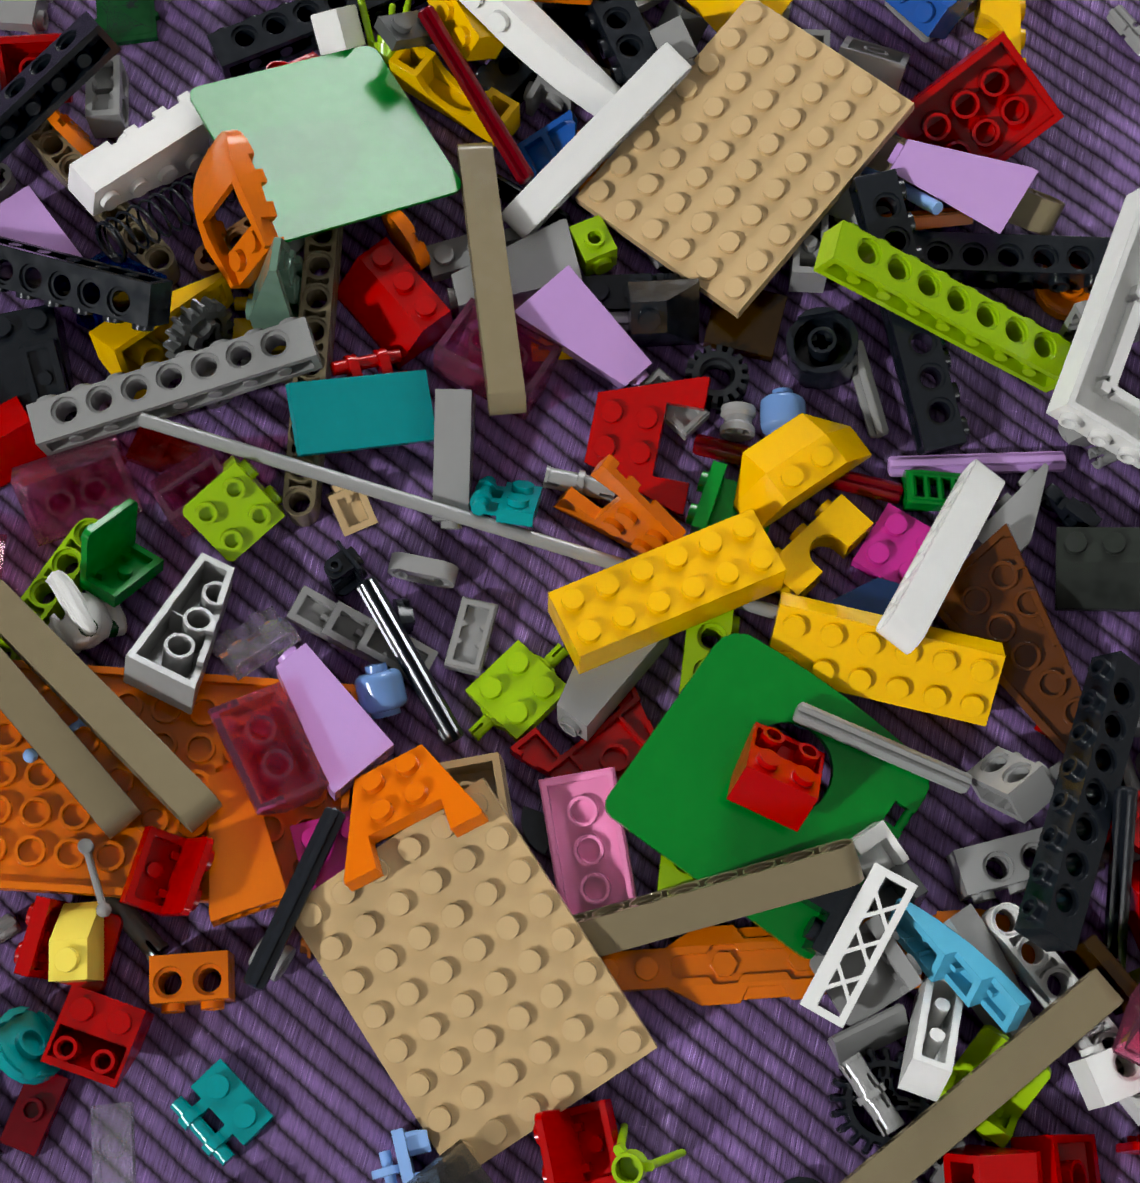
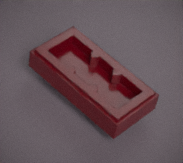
(34, 1114)

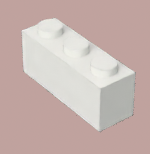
(931, 1040)

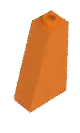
(244, 867)

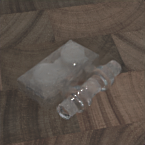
(255, 642)

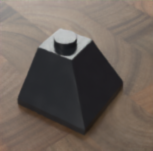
(664, 312)

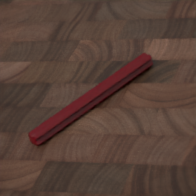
(476, 95)
(850, 482)

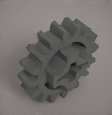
(198, 326)

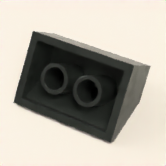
(1097, 569)

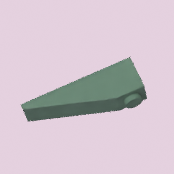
(277, 287)

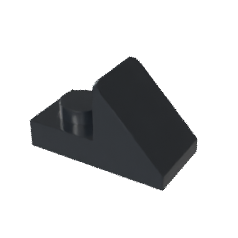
(833, 910)

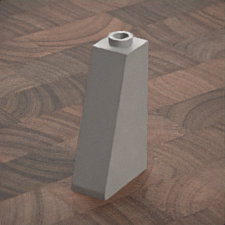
(531, 265)
(453, 450)
(596, 693)

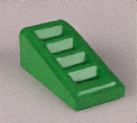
(925, 503)

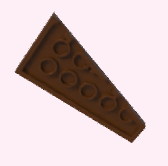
(1000, 603)

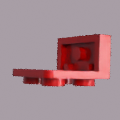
(167, 873)
(33, 952)
(577, 1143)

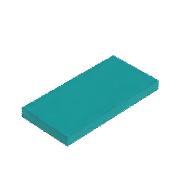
(360, 412)

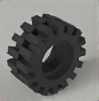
(722, 361)

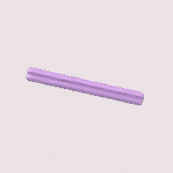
(997, 462)

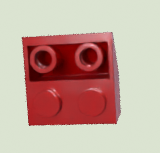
(777, 776)
(97, 1036)
(992, 1165)

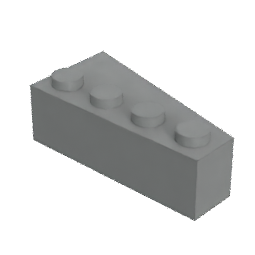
(179, 640)

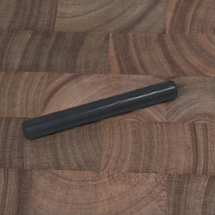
(410, 660)
(1120, 871)
(294, 899)

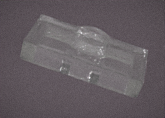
(113, 1143)

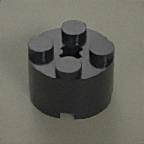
(822, 329)

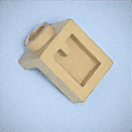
(351, 510)

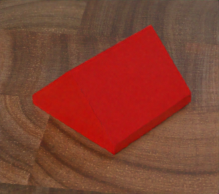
(19, 52)
(16, 439)

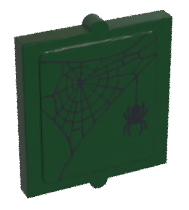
(128, 20)

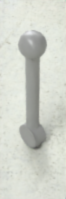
(86, 847)

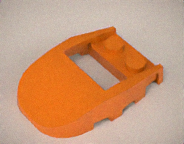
(226, 168)

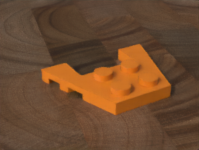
(625, 519)
(396, 798)

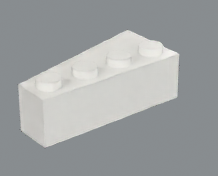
(141, 158)

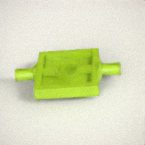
(517, 691)

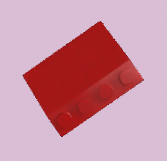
(983, 104)

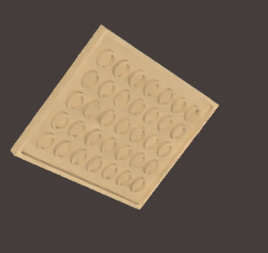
(745, 155)
(473, 981)

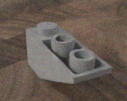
(1017, 510)

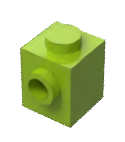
(593, 246)

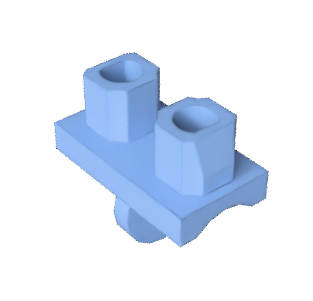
(406, 1146)

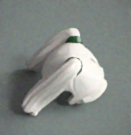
(86, 616)

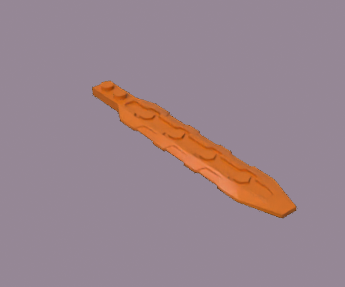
(731, 965)

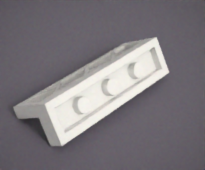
(845, 937)

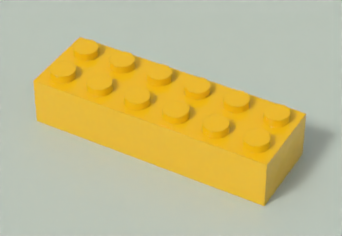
(665, 590)
(839, 644)

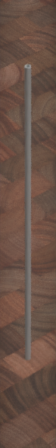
(400, 498)

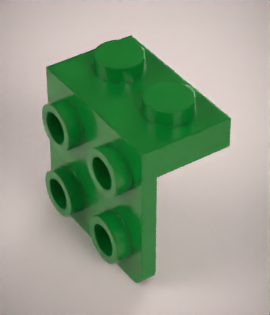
(716, 499)
(111, 560)

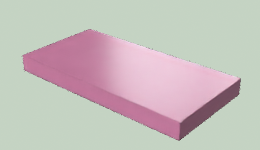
(584, 843)

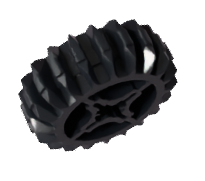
(847, 1100)

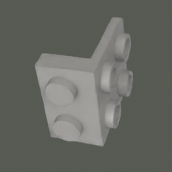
(890, 979)

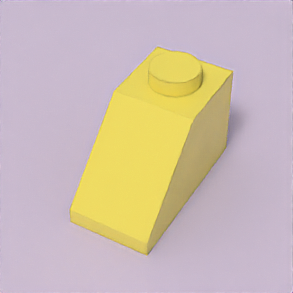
(77, 945)

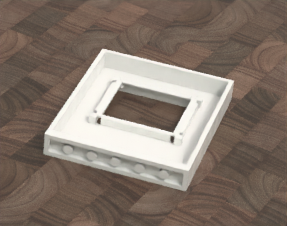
(1102, 348)

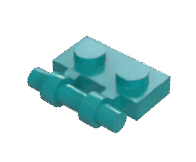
(511, 504)
(231, 1102)

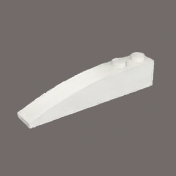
(546, 50)

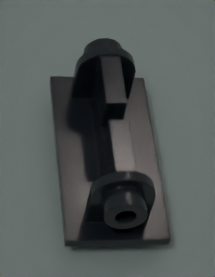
(344, 570)

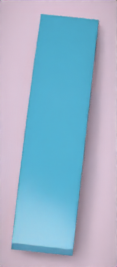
(966, 970)

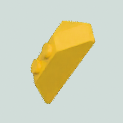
(795, 465)

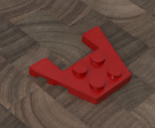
(631, 427)
(610, 746)

